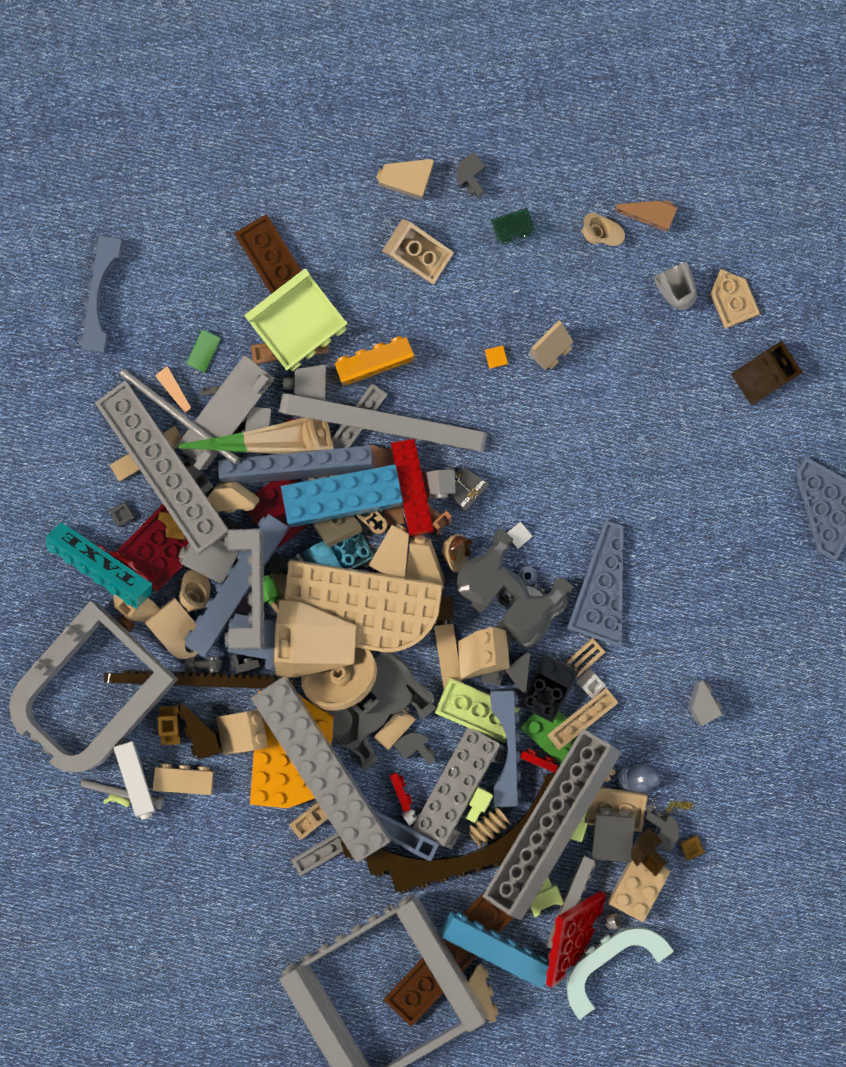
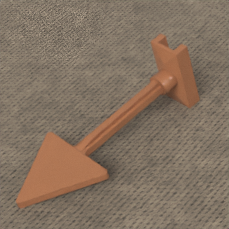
(385, 458)

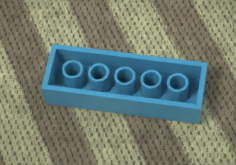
(342, 496)

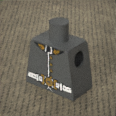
(467, 488)

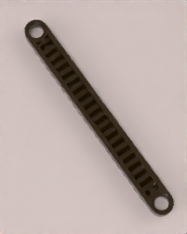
(195, 679)

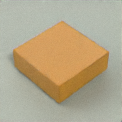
(496, 357)

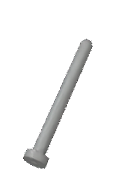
(158, 802)

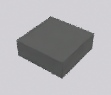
(122, 514)

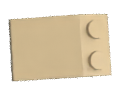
(417, 251)
(552, 346)
(483, 652)

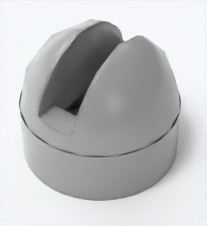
(613, 922)

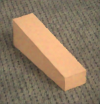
(171, 385)

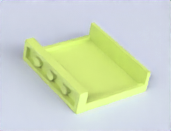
(296, 320)

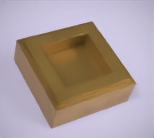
(692, 847)

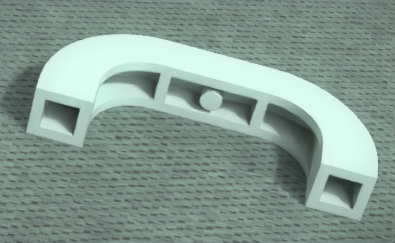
(598, 955)

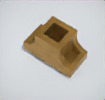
(172, 528)
(169, 725)

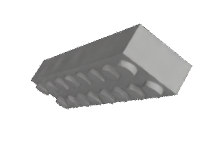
(575, 889)

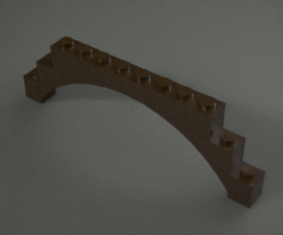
(413, 871)

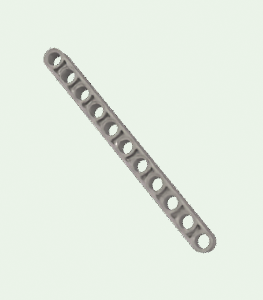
(382, 422)

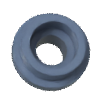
(532, 571)

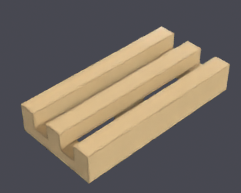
(597, 646)

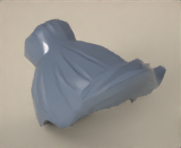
(638, 778)

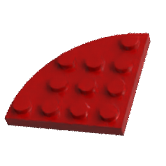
(572, 936)

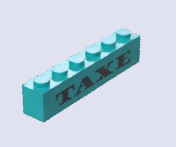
(98, 565)

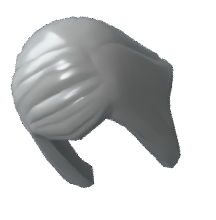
(677, 286)

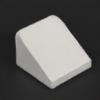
(519, 534)
(591, 683)

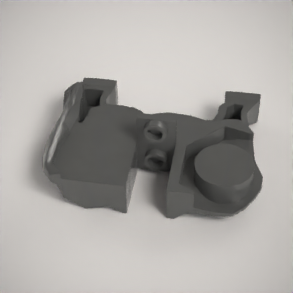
(531, 610)
(394, 690)

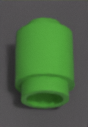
(271, 590)

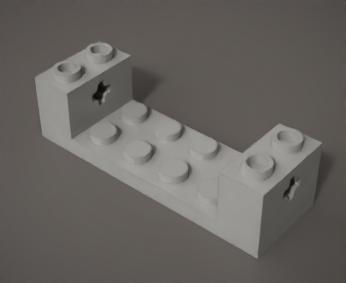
(249, 542)

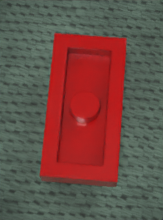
(531, 756)
(398, 783)

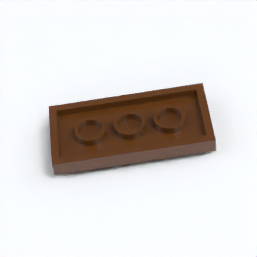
(268, 253)

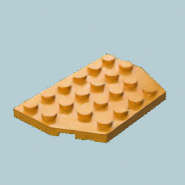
(273, 774)

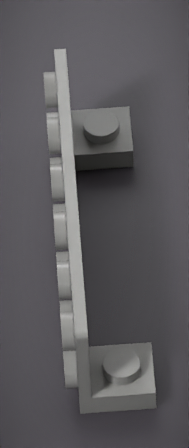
(228, 408)
(457, 787)

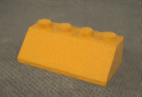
(374, 361)

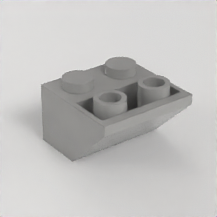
(702, 704)

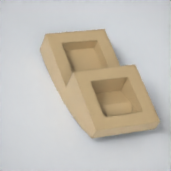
(394, 729)
(308, 821)

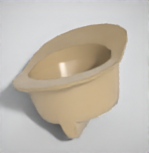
(602, 230)
(194, 591)

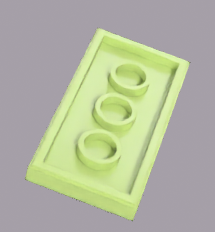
(470, 709)

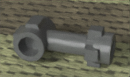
(213, 663)

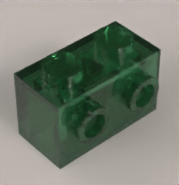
(512, 226)

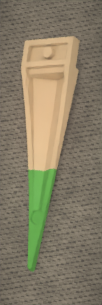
(283, 438)

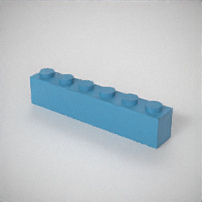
(495, 949)

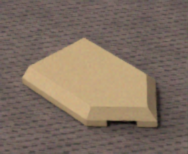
(733, 299)

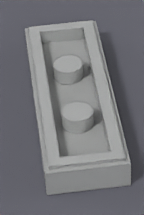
(317, 854)

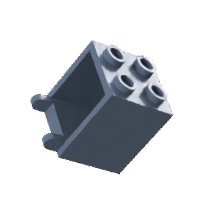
(242, 621)

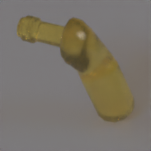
(681, 805)

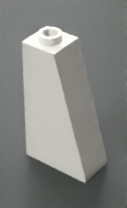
(135, 780)

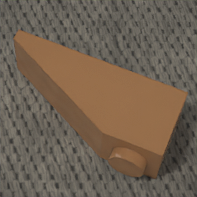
(653, 213)

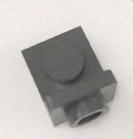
(248, 664)

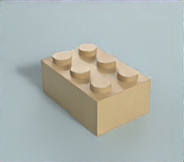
(637, 890)

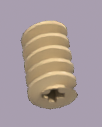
(488, 826)

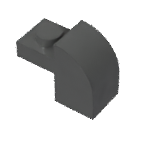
(467, 171)
(199, 476)
(412, 742)
(667, 831)

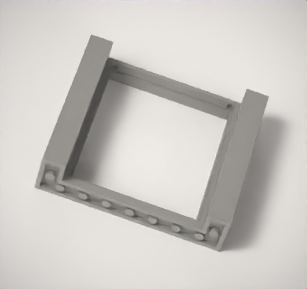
(326, 1022)

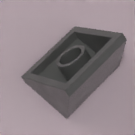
(519, 671)

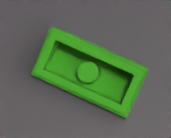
(203, 351)

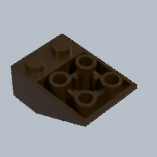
(766, 373)
(203, 735)

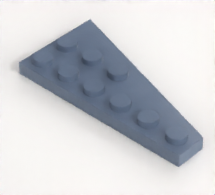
(600, 597)

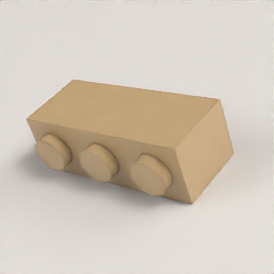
(183, 779)

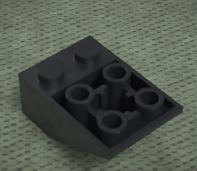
(549, 687)

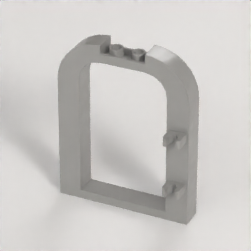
(52, 662)

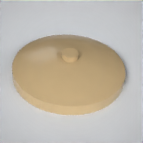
(343, 685)

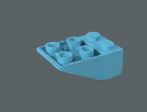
(345, 554)

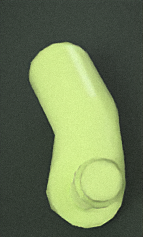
(123, 801)

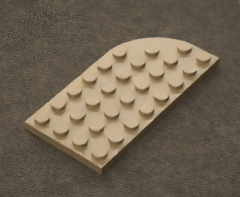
(386, 608)

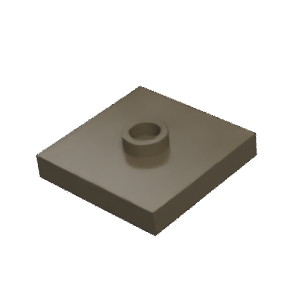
(337, 529)

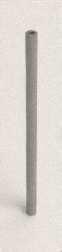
(174, 412)

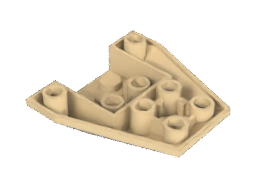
(311, 640)

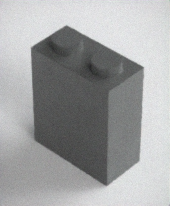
(613, 834)

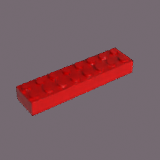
(412, 487)

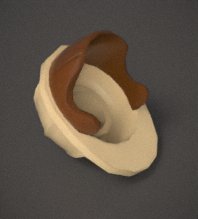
(456, 551)

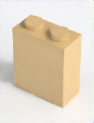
(241, 732)

